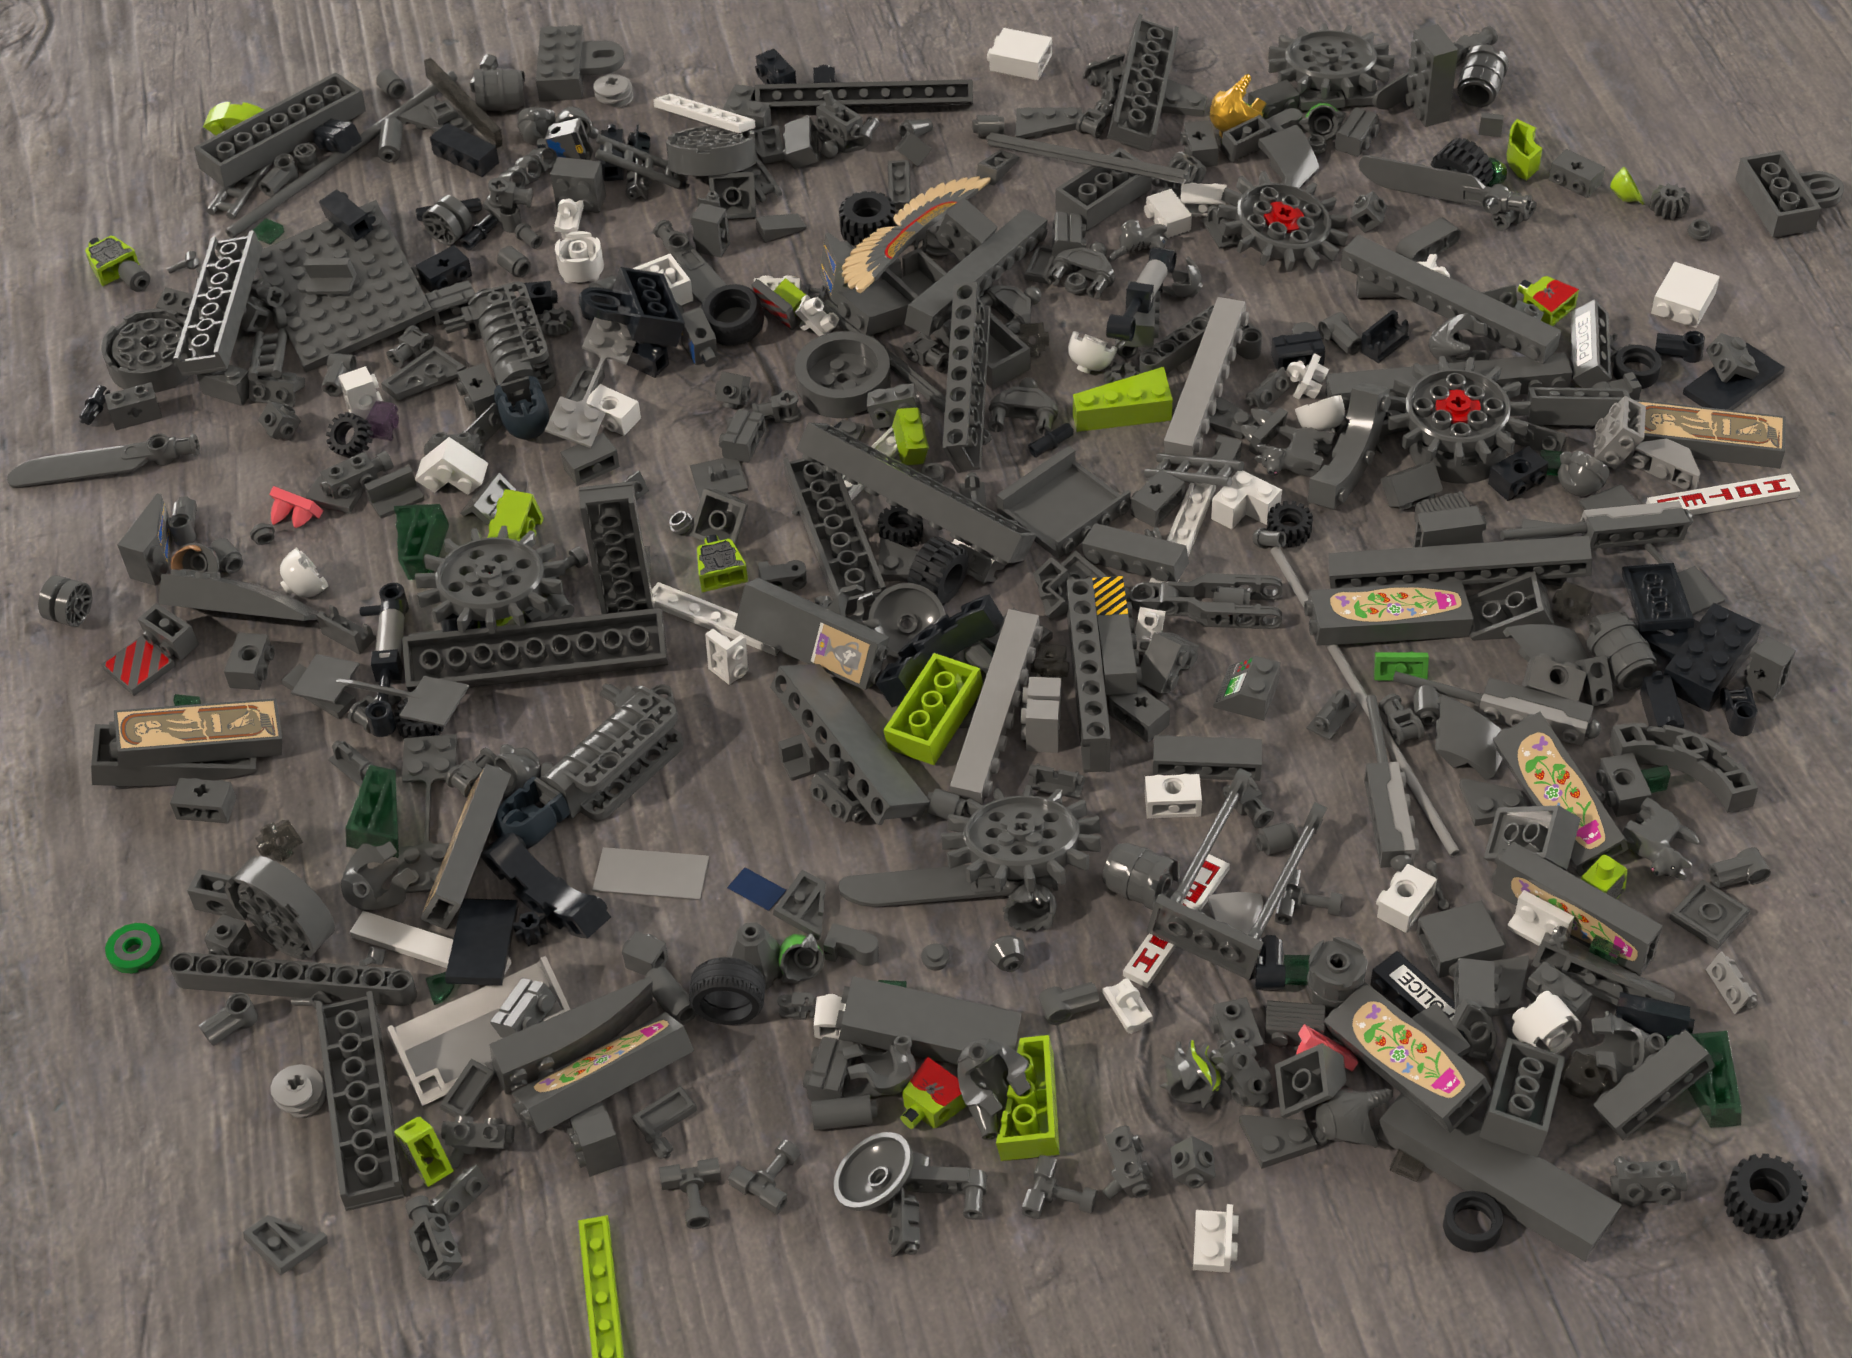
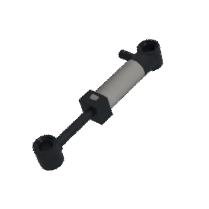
(1141, 293)
(387, 656)

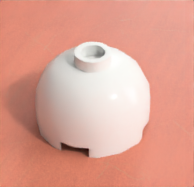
(1090, 353)
(1323, 414)
(300, 575)

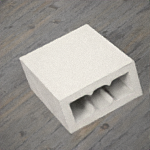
(1020, 53)
(1685, 294)

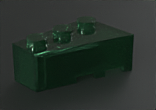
(420, 533)
(374, 811)
(1718, 1089)

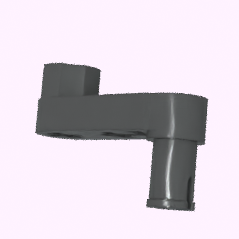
(949, 1181)

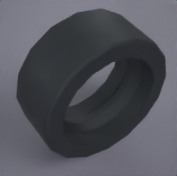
(1639, 354)
(1476, 1201)

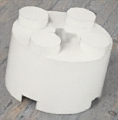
(579, 257)
(1546, 1024)

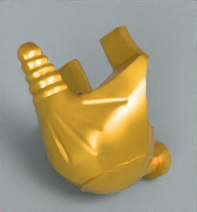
(1230, 109)

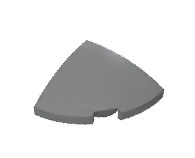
(1236, 909)

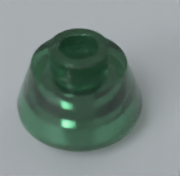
(1499, 172)

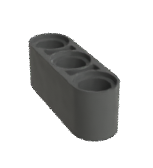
(1429, 240)

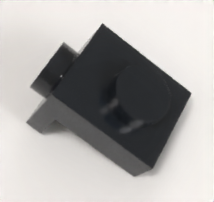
(824, 74)

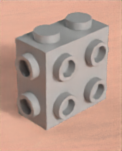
(1619, 432)

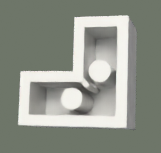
(675, 276)
(451, 464)
(1244, 497)

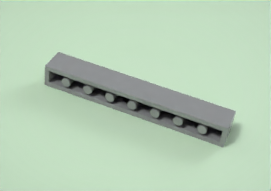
(1206, 378)
(996, 706)

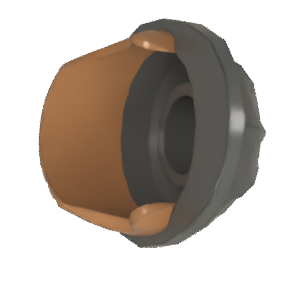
(195, 557)

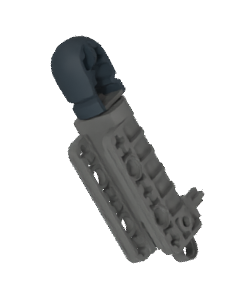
(512, 355)
(598, 765)

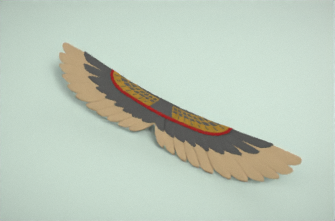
(885, 245)

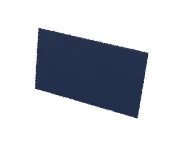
(756, 889)

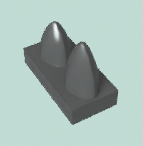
(1263, 435)

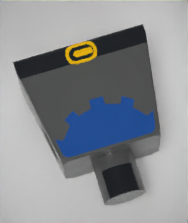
(568, 140)
(702, 345)

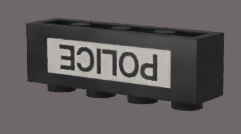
(1408, 987)

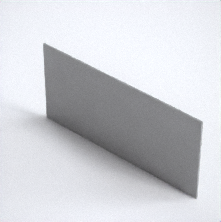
(651, 873)

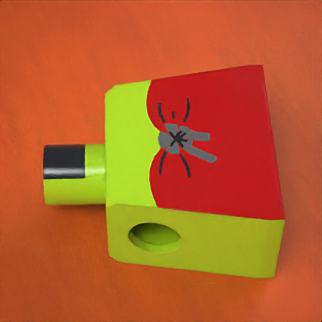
(1551, 297)
(931, 1096)

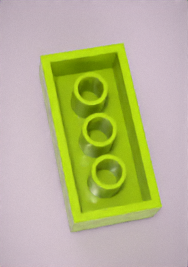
(933, 709)

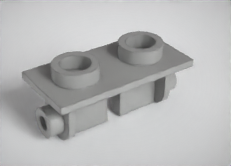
(1729, 983)

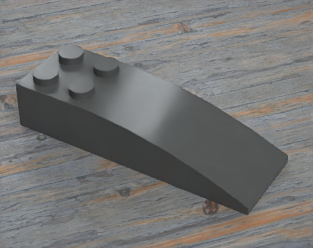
(211, 592)
(106, 770)
(565, 1037)

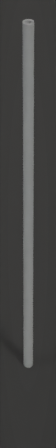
(1361, 695)

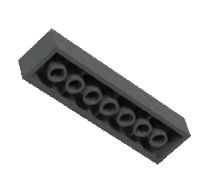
(278, 129)

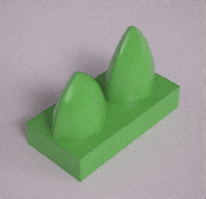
(1405, 662)

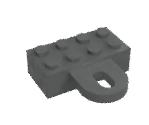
(567, 58)
(1783, 196)

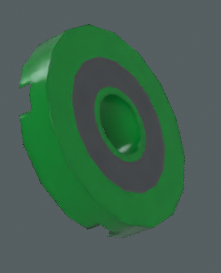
(127, 936)

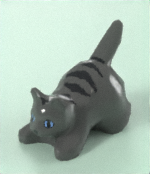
(1137, 238)

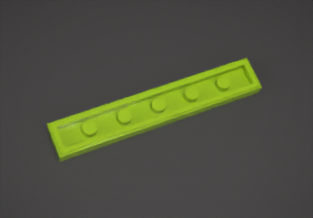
(600, 1288)

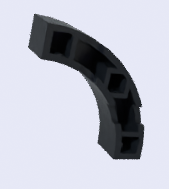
(944, 637)
(542, 890)

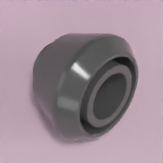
(1007, 953)

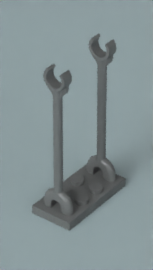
(1214, 939)

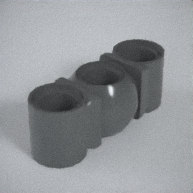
(535, 167)

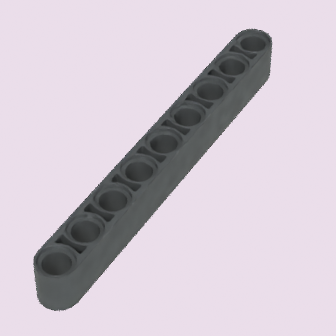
(291, 978)

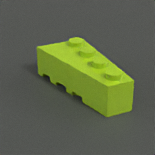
(1124, 402)
(517, 512)
(1031, 1119)

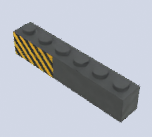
(1115, 636)

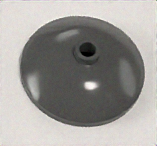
(902, 604)
(873, 1171)

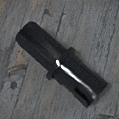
(479, 232)
(93, 405)
(1050, 440)

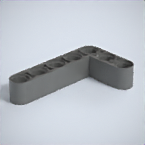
(1185, 341)

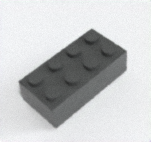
(1431, 75)
(1101, 191)
(1522, 1097)

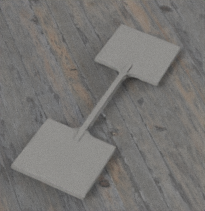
(575, 419)

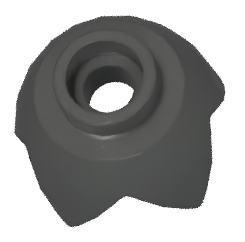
(1186, 282)

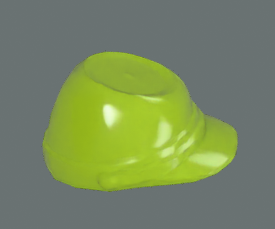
(1625, 187)

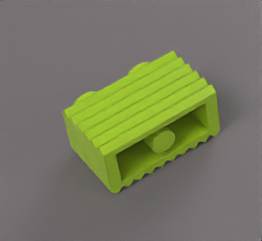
(910, 436)

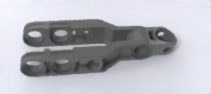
(1183, 597)

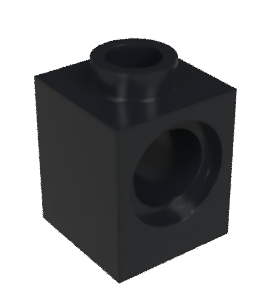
(541, 296)

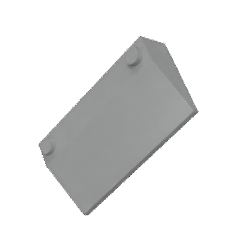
(444, 1040)

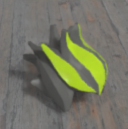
(1192, 1075)

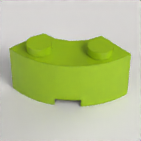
(228, 115)
(1522, 151)

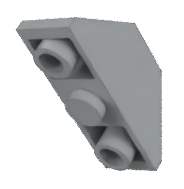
(1666, 461)

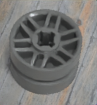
(447, 220)
(65, 600)

